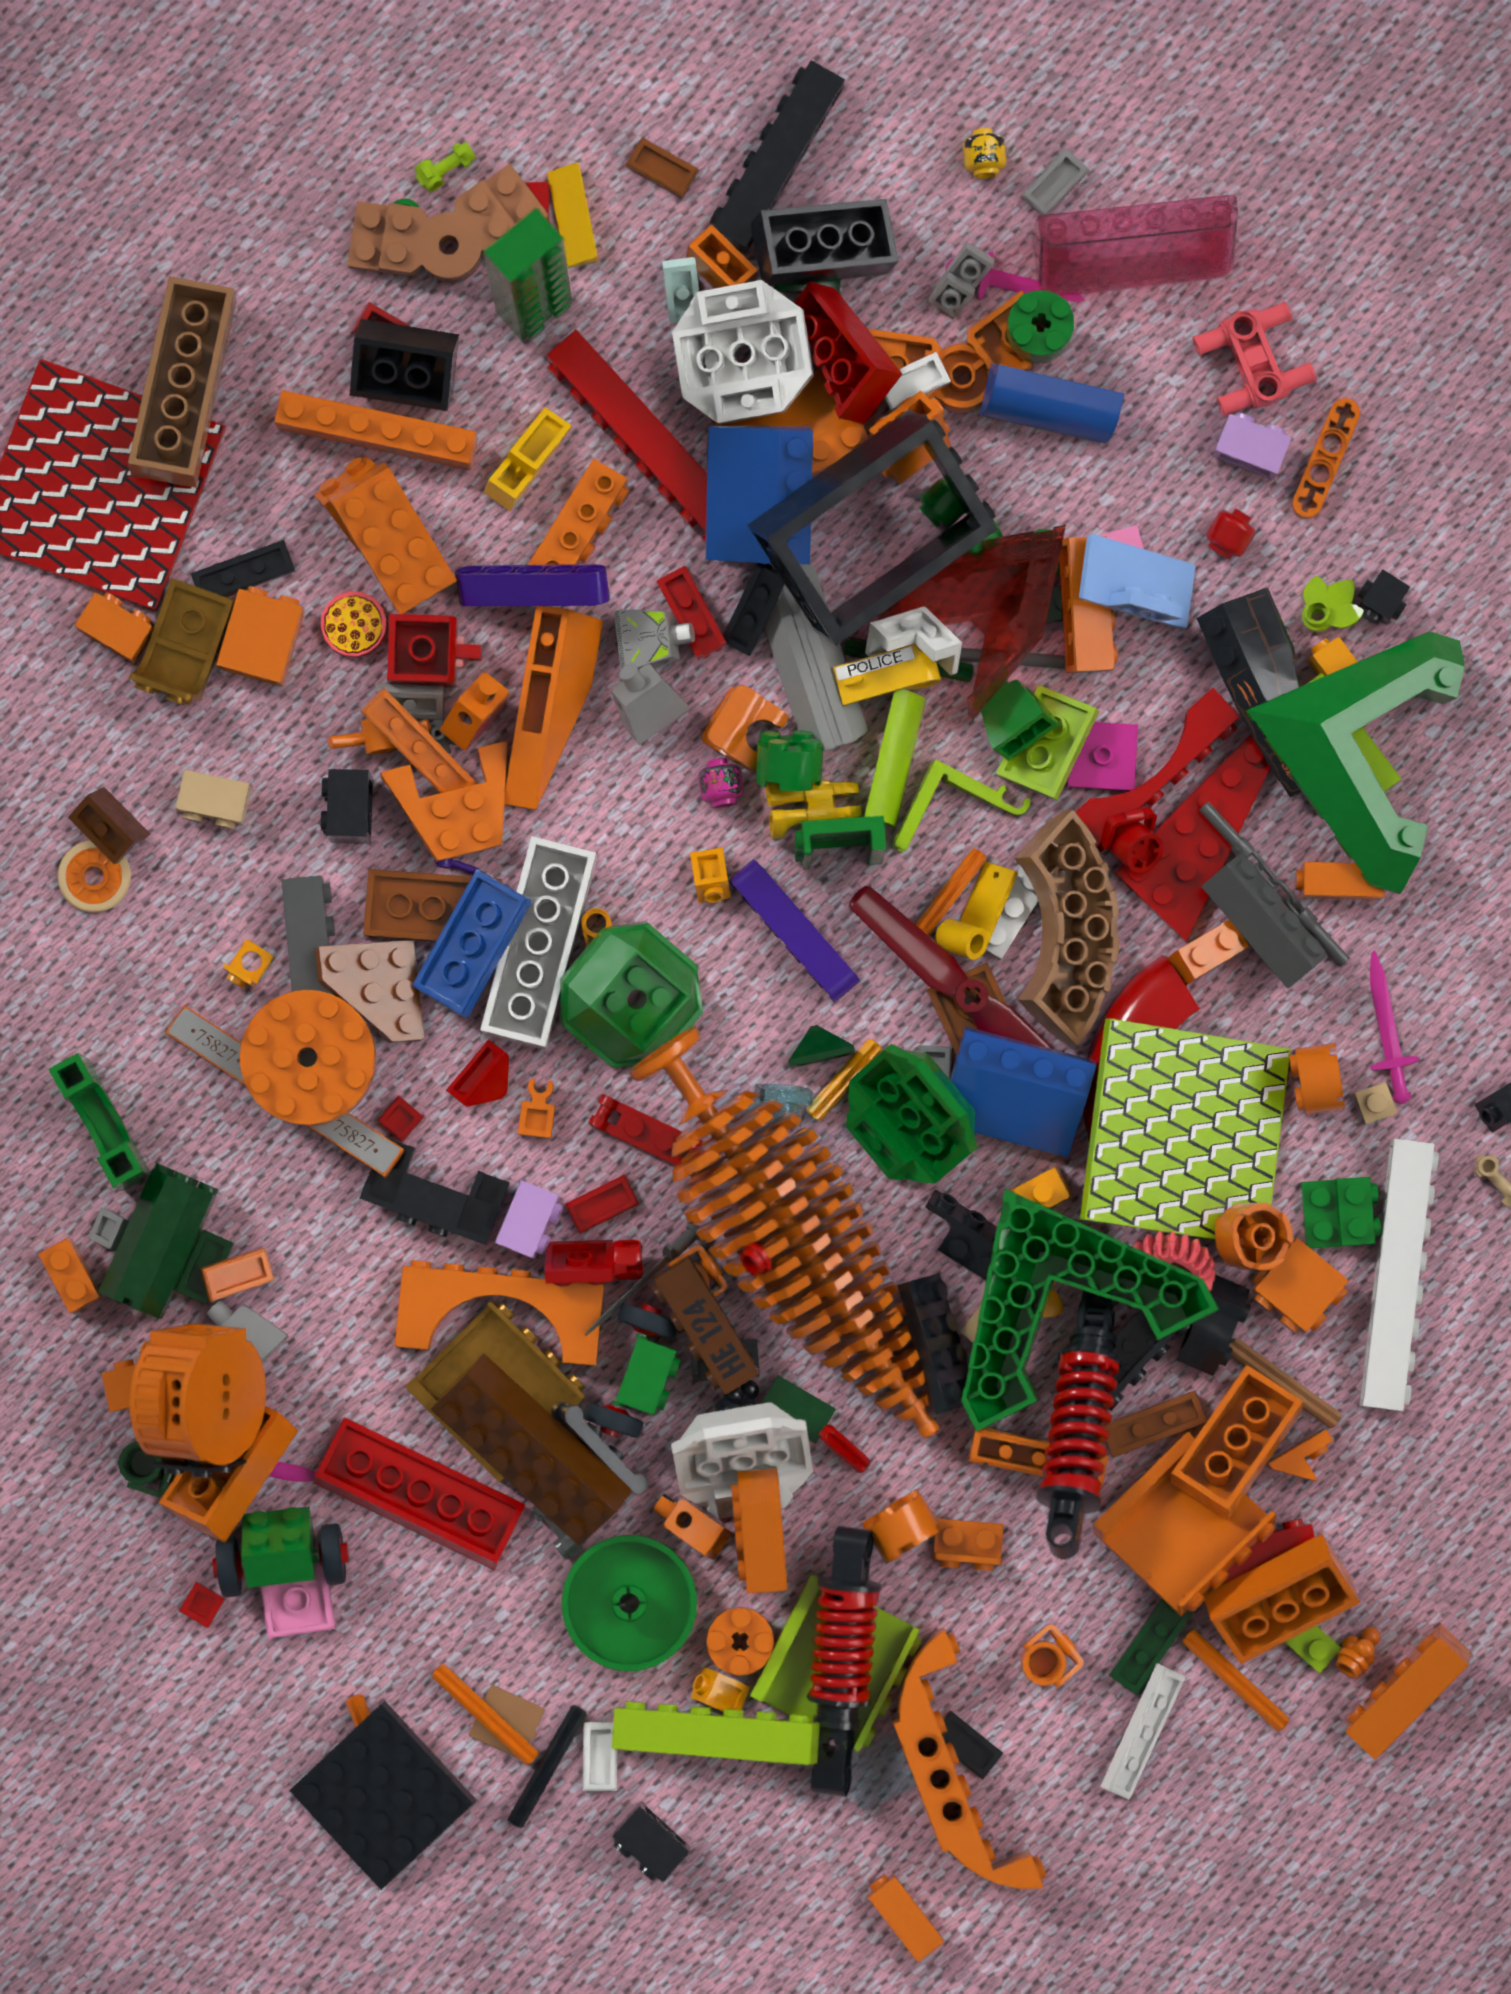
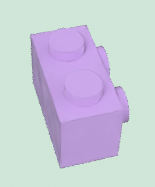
(1252, 445)

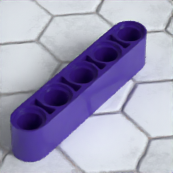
(532, 585)
(794, 930)

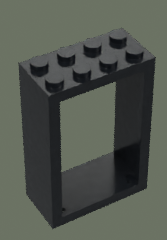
(841, 480)

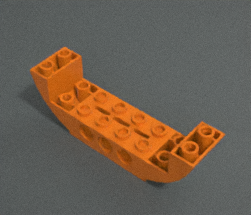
(960, 1832)

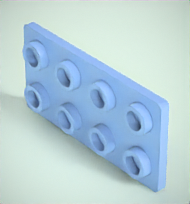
(1137, 581)

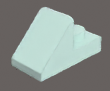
(680, 285)

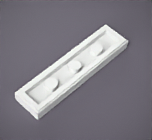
(1143, 1731)

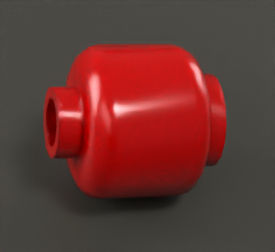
(1230, 533)

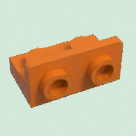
(968, 1542)

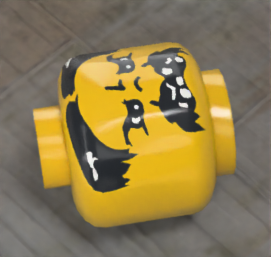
(984, 153)

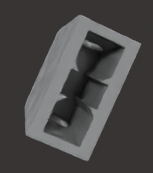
(646, 702)
(260, 1331)

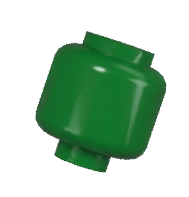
(941, 504)

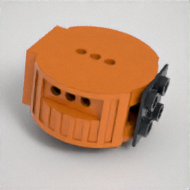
(197, 1398)

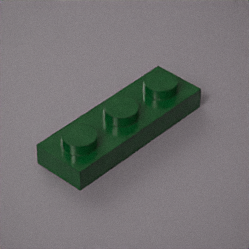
(1149, 1646)

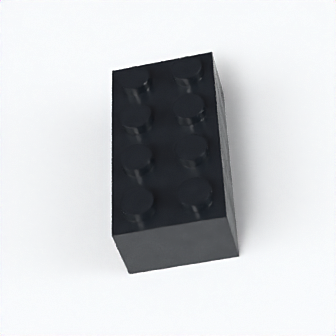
(824, 242)

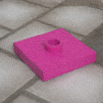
(1107, 758)

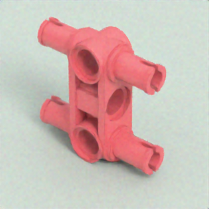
(1254, 358)

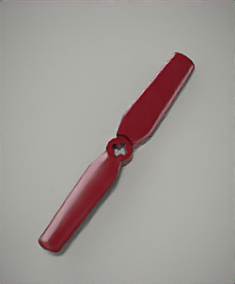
(939, 967)

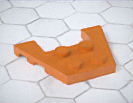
(461, 818)

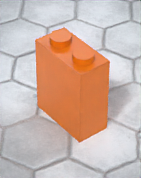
(261, 636)

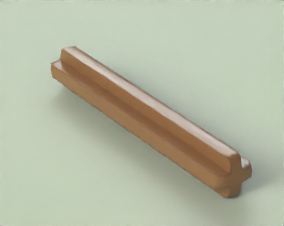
(1311, 1402)

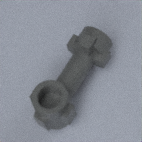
(564, 1543)

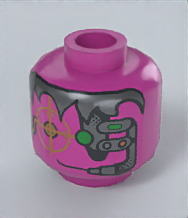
(720, 783)

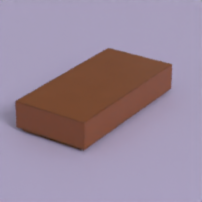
(662, 167)

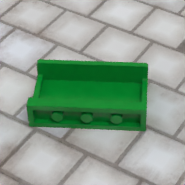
(841, 833)

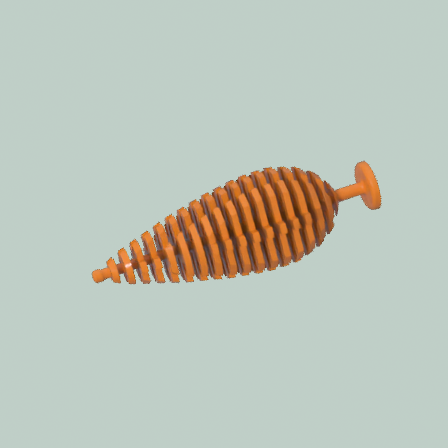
(776, 1203)

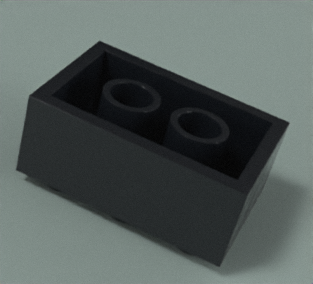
(404, 364)

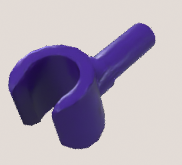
(455, 864)

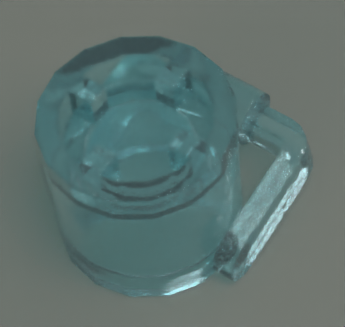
(791, 1096)

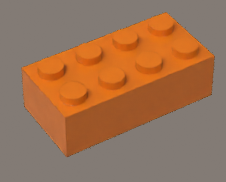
(392, 538)
(1236, 1442)
(1281, 1599)

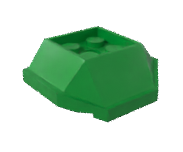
(603, 976)
(910, 1116)

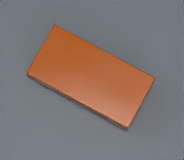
(236, 1274)

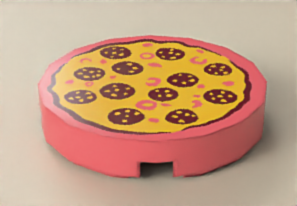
(353, 624)

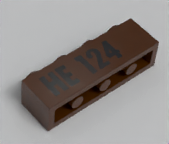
(706, 1325)

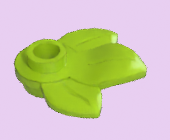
(1332, 601)

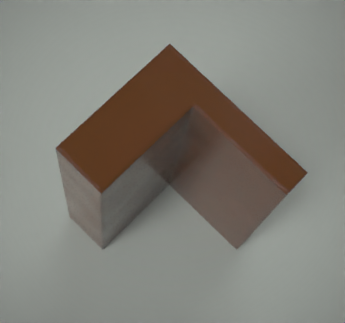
(108, 824)

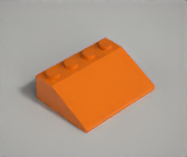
(816, 410)

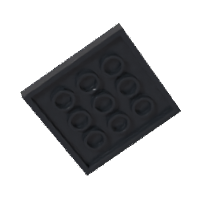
(383, 1795)

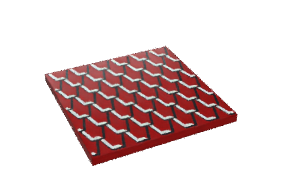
(72, 495)

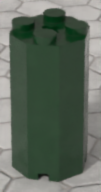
(158, 1241)

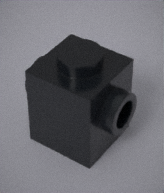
(1383, 598)

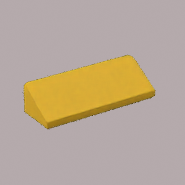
(573, 215)

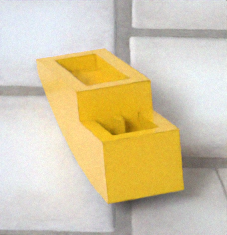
(527, 459)

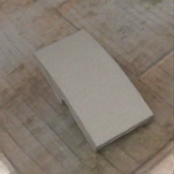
(960, 280)

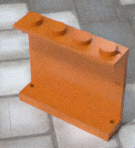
(1175, 1539)

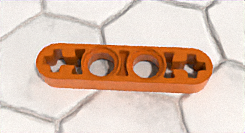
(1326, 459)

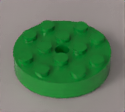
(629, 1638)

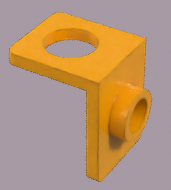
(241, 976)

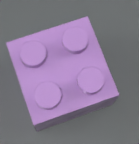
(529, 1220)

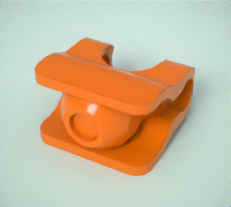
(731, 721)

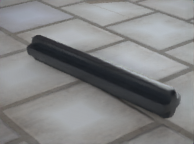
(547, 1766)

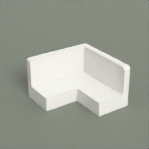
(916, 627)

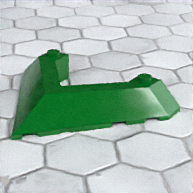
(1314, 739)
(1028, 1255)

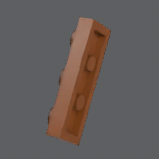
(1154, 1423)

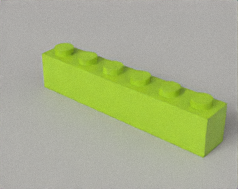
(716, 1734)

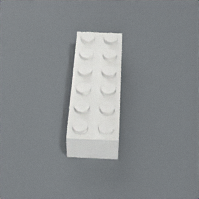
(539, 954)

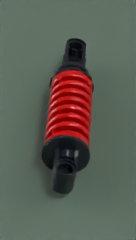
(1077, 1424)

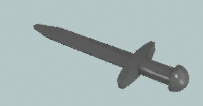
(669, 1253)

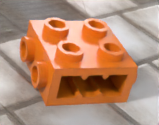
(918, 457)
(1300, 1288)

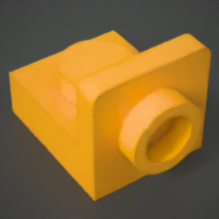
(710, 875)
(719, 1690)

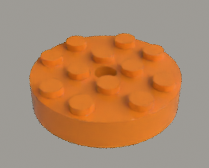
(273, 1054)

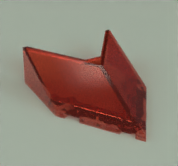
(1003, 594)

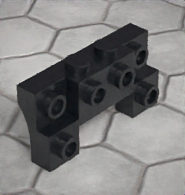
(437, 1205)

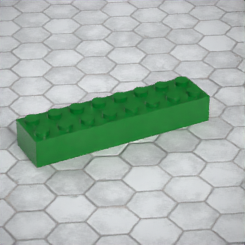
(529, 275)

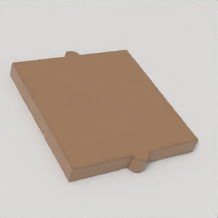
(516, 1711)

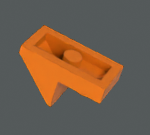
(1293, 1459)

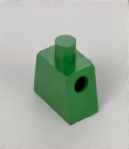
(1015, 719)

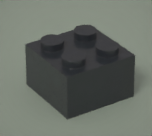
(348, 806)
(650, 1843)

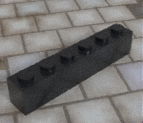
(779, 153)

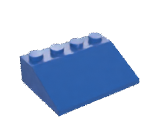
(746, 477)
(1022, 1090)

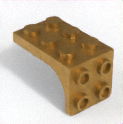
(184, 643)

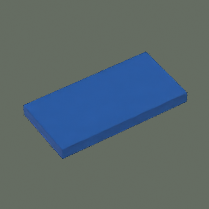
(472, 943)

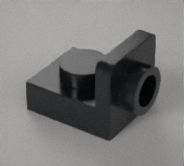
(1496, 1108)

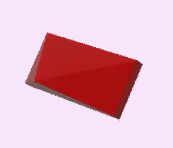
(483, 1077)

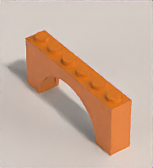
(432, 1294)

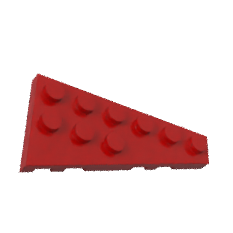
(1192, 844)

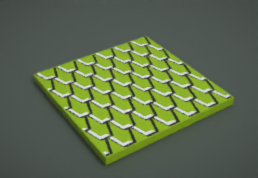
(1182, 1128)

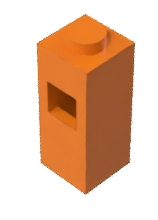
(1334, 881)
(904, 1916)

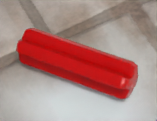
(844, 1448)

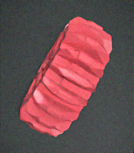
(1180, 1253)

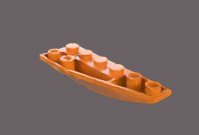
(551, 698)

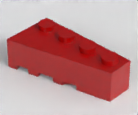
(849, 356)

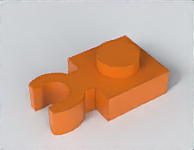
(537, 1116)

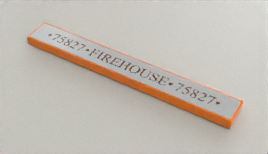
(224, 1053)

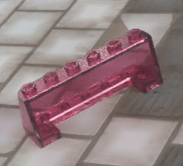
(1135, 245)

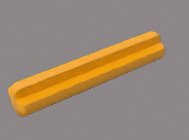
(840, 1082)

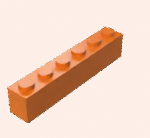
(376, 430)

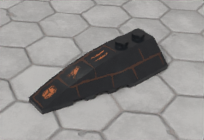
(1253, 662)

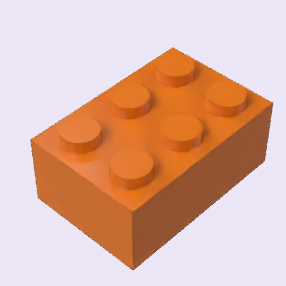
(759, 1530)

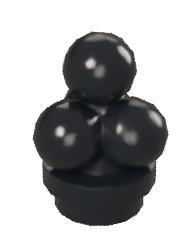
(739, 1397)

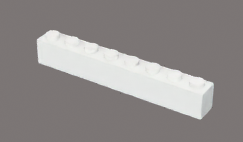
(1397, 1275)

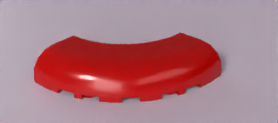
(1151, 998)

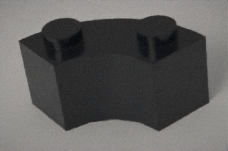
(1209, 1338)

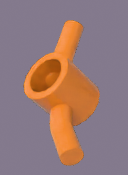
(370, 737)

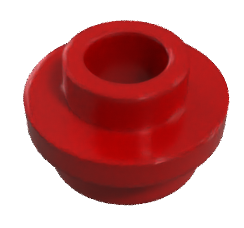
(755, 1259)

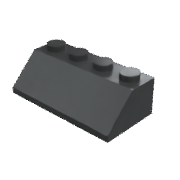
(1264, 920)

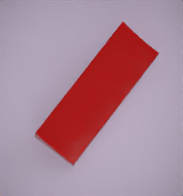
(418, 1493)

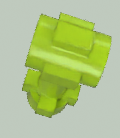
(430, 175)

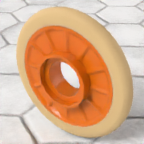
(81, 894)

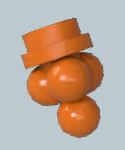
(1358, 1653)

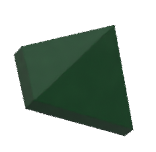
(819, 1046)

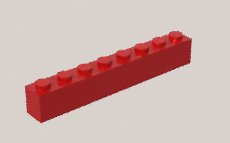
(633, 425)

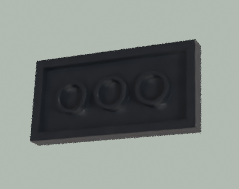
(936, 1340)

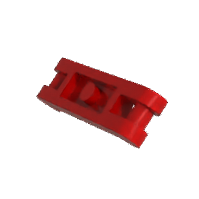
(638, 1129)

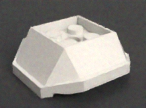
(713, 333)
(736, 1441)

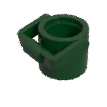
(136, 1468)

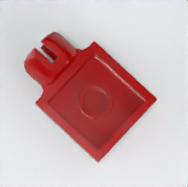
(593, 1261)

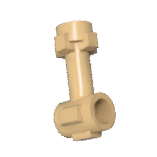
(1488, 1168)

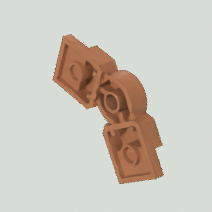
(405, 240)

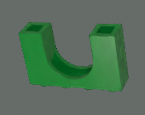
(88, 1096)

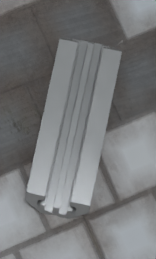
(808, 675)

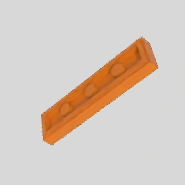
(415, 743)

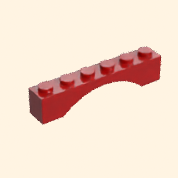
(1203, 724)

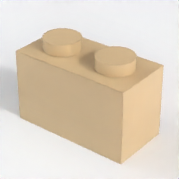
(213, 798)

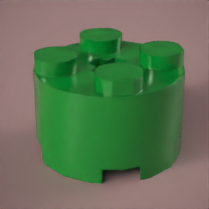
(1045, 308)
(789, 760)

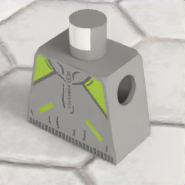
(650, 637)

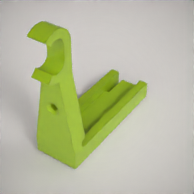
(957, 780)

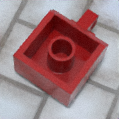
(427, 650)

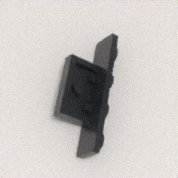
(970, 1237)
(1135, 1348)

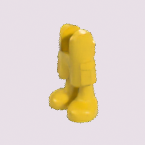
(818, 801)

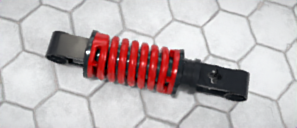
(845, 1656)

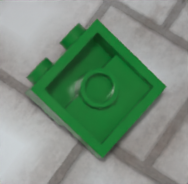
(1340, 1212)

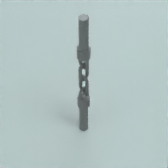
(1306, 917)

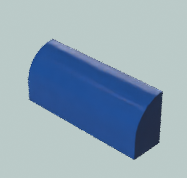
(1051, 403)

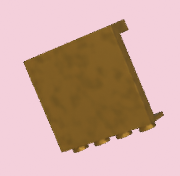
(511, 1351)

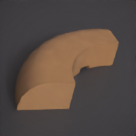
(1076, 924)

